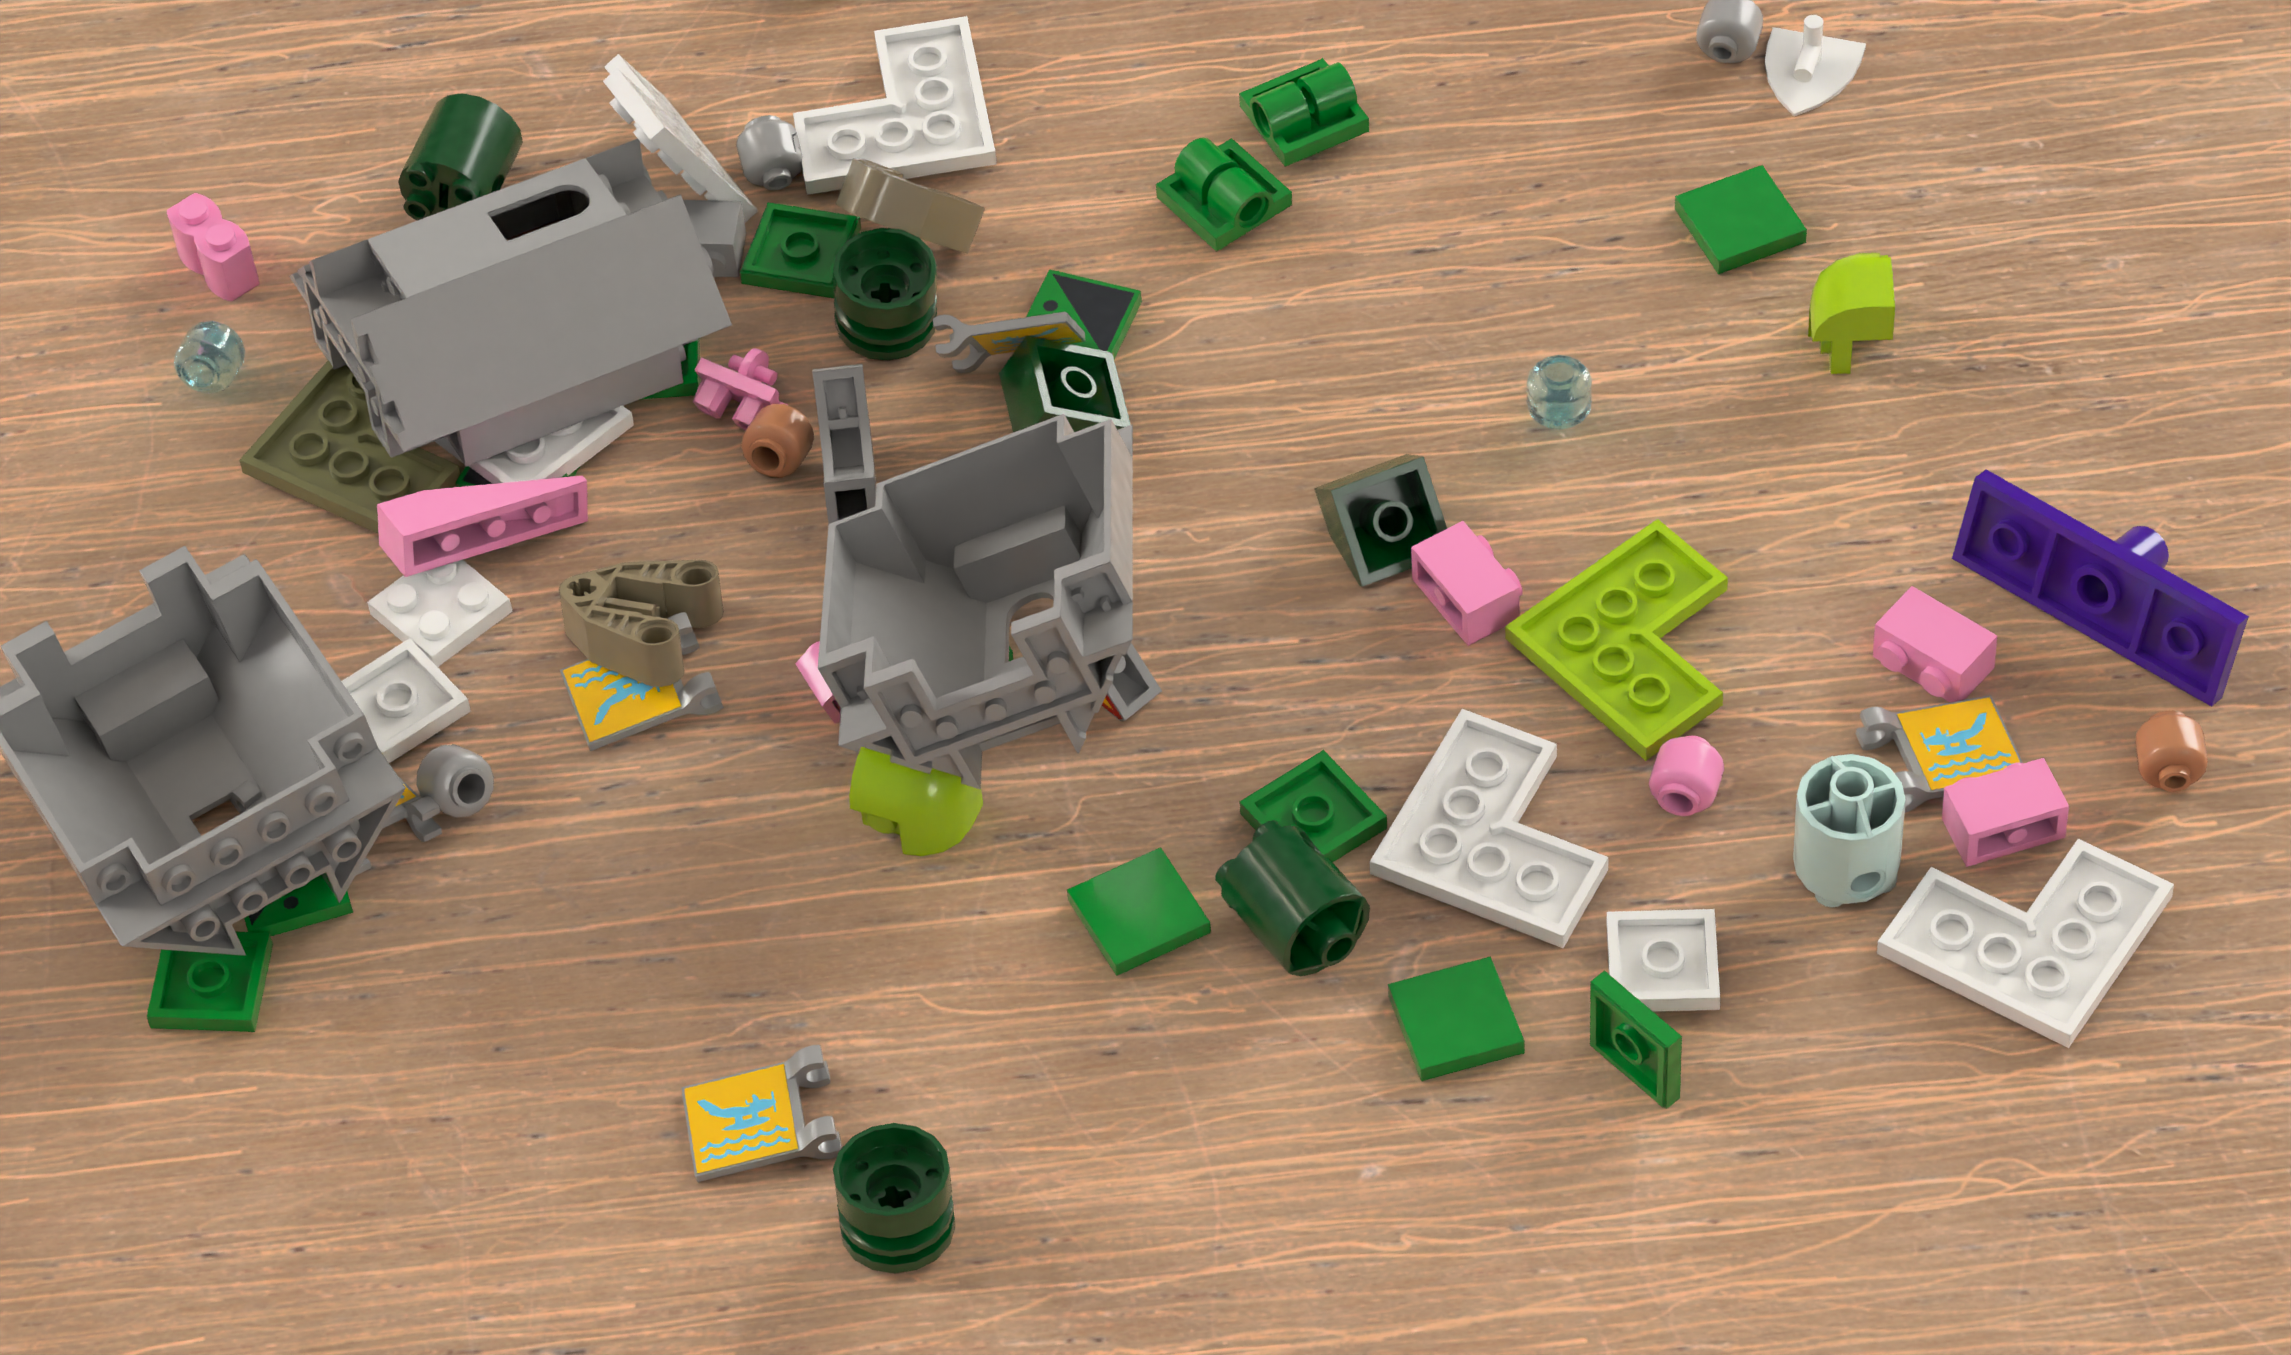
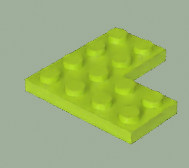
(1605, 633)

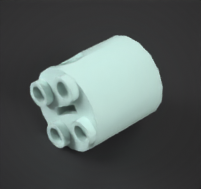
(1848, 829)

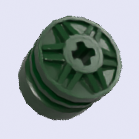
(885, 293)
(894, 1198)

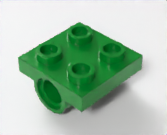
(1305, 110)
(1221, 191)

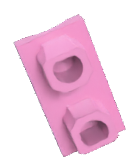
(746, 386)

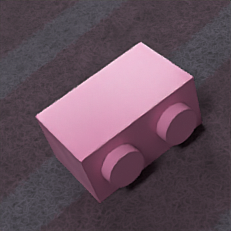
(1466, 582)
(1934, 646)
(2004, 811)

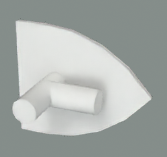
(1809, 67)

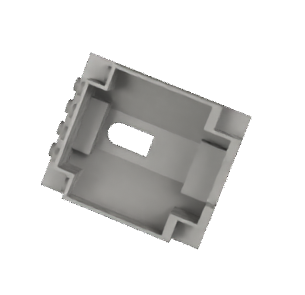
(525, 332)
(940, 567)
(167, 720)

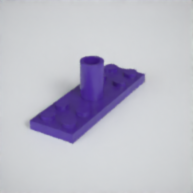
(2101, 586)

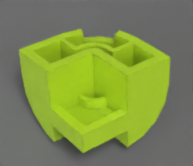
(1852, 304)
(923, 808)

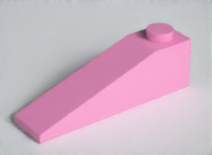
(466, 521)

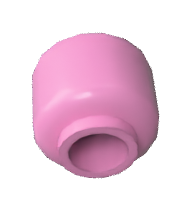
(1686, 775)

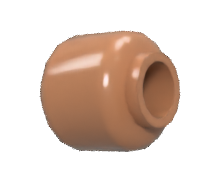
(777, 440)
(2171, 749)

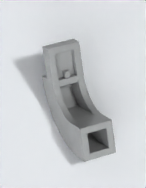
(845, 440)

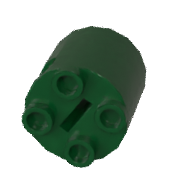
(459, 155)
(1294, 899)

